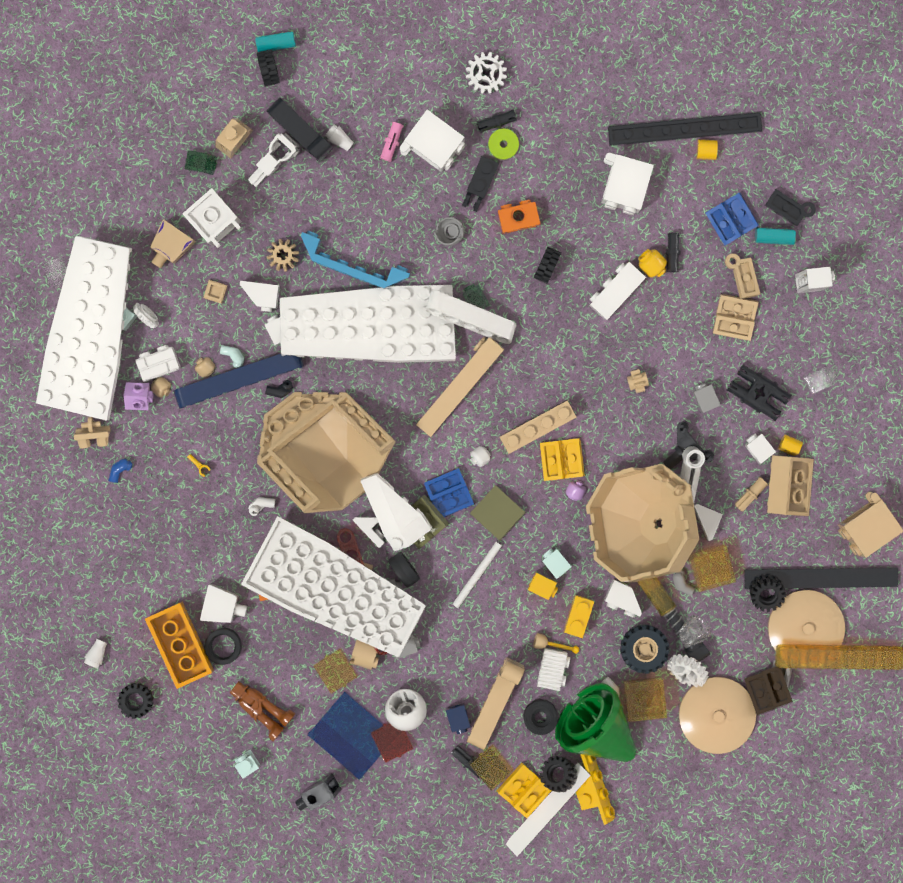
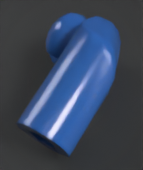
(119, 467)

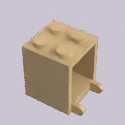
(869, 527)

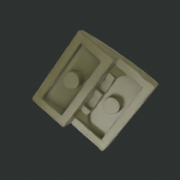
(497, 513)
(433, 516)

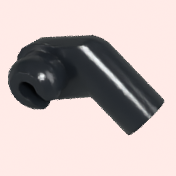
(280, 391)

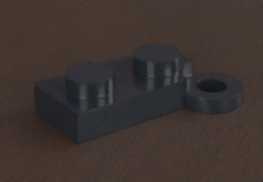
(788, 207)

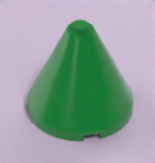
(596, 725)

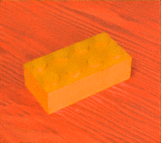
(179, 645)

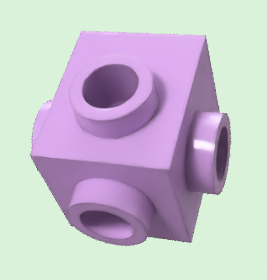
(137, 396)

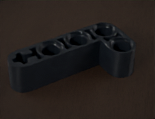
(299, 129)

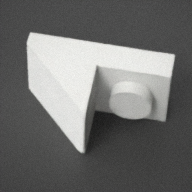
(366, 525)

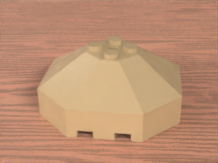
(625, 527)

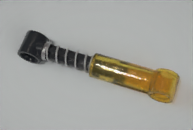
(666, 607)

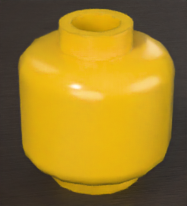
(652, 263)

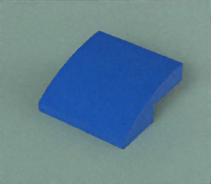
(732, 219)
(449, 493)

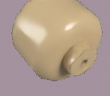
(204, 367)
(161, 387)

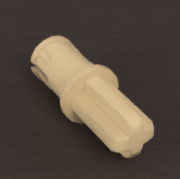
(751, 494)

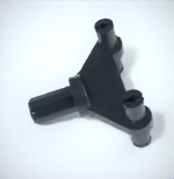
(685, 440)

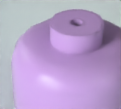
(576, 490)

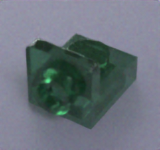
(200, 162)
(475, 296)

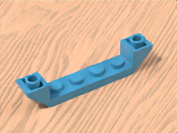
(395, 276)

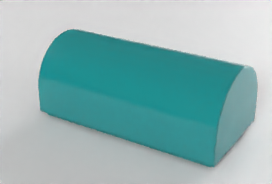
(275, 41)
(775, 236)

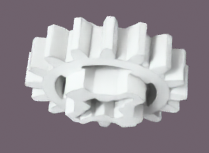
(479, 62)
(687, 670)

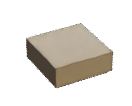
(215, 291)

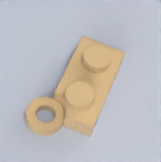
(744, 276)

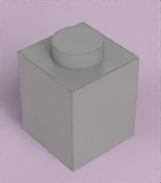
(705, 397)

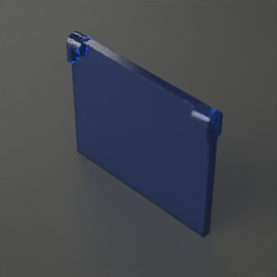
(347, 735)

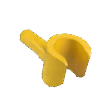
(199, 465)

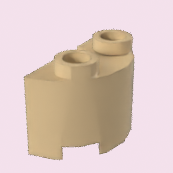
(364, 655)

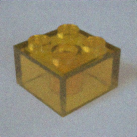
(711, 568)
(645, 699)

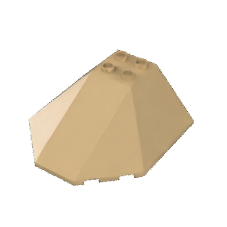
(322, 449)

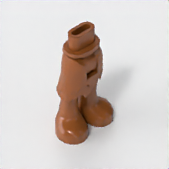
(253, 703)

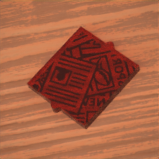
(391, 742)

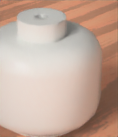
(480, 456)

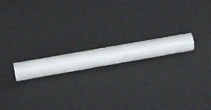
(477, 574)

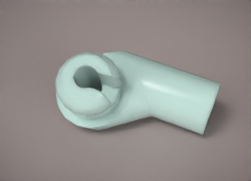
(234, 353)

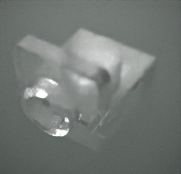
(821, 379)

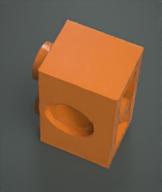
(509, 224)

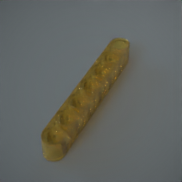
(839, 657)

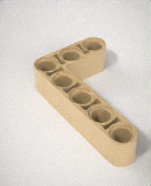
(508, 676)

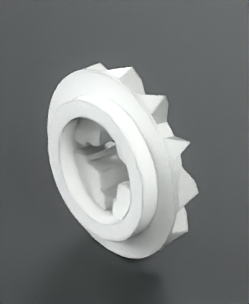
(146, 315)

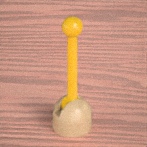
(541, 642)

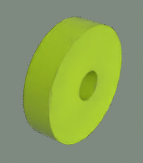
(503, 135)

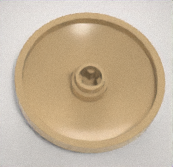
(806, 620)
(717, 715)

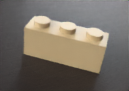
(790, 485)

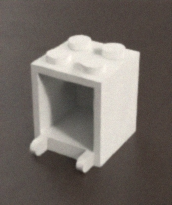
(434, 141)
(626, 183)
(212, 218)

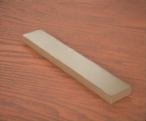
(460, 386)

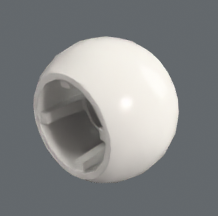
(402, 713)

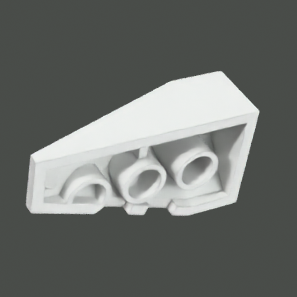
(397, 518)

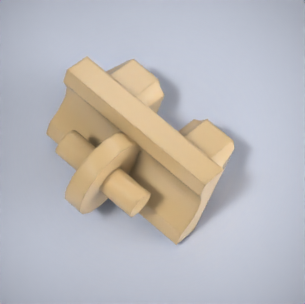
(92, 430)

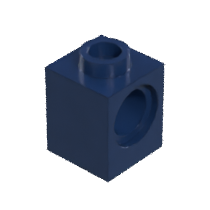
(458, 718)

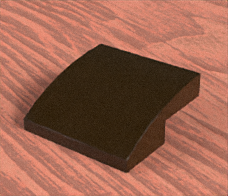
(768, 690)

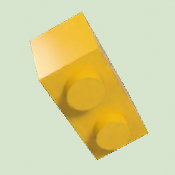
(578, 616)

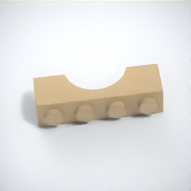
(538, 427)

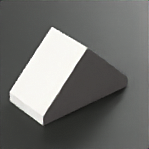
(708, 520)

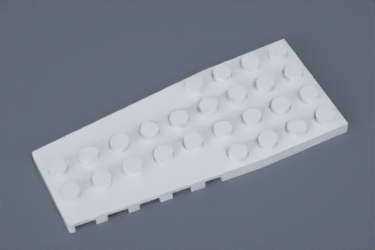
(367, 325)
(86, 331)
(332, 589)

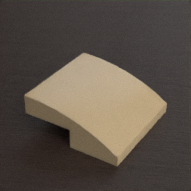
(735, 317)

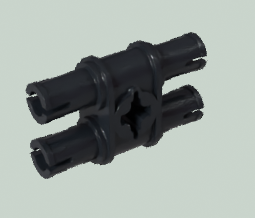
(769, 389)

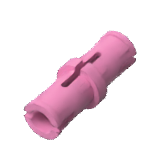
(387, 153)

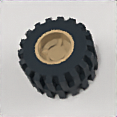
(644, 649)

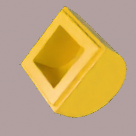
(707, 149)
(790, 445)

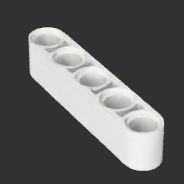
(470, 317)

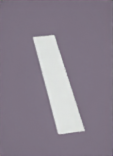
(544, 813)

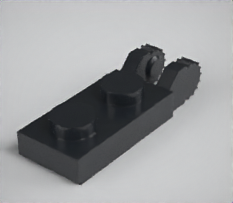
(481, 181)

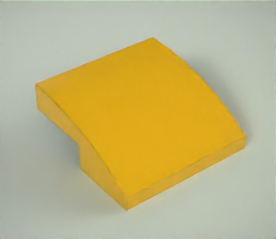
(562, 459)
(523, 790)

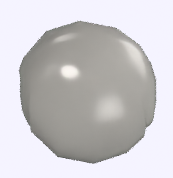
(455, 230)

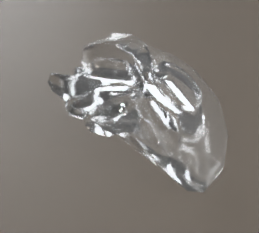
(694, 630)

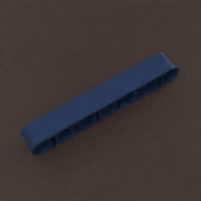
(236, 379)

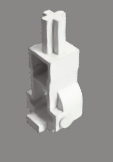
(270, 163)

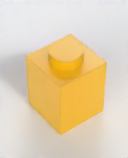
(543, 586)

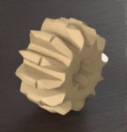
(287, 249)

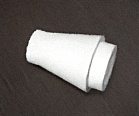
(339, 137)
(95, 654)

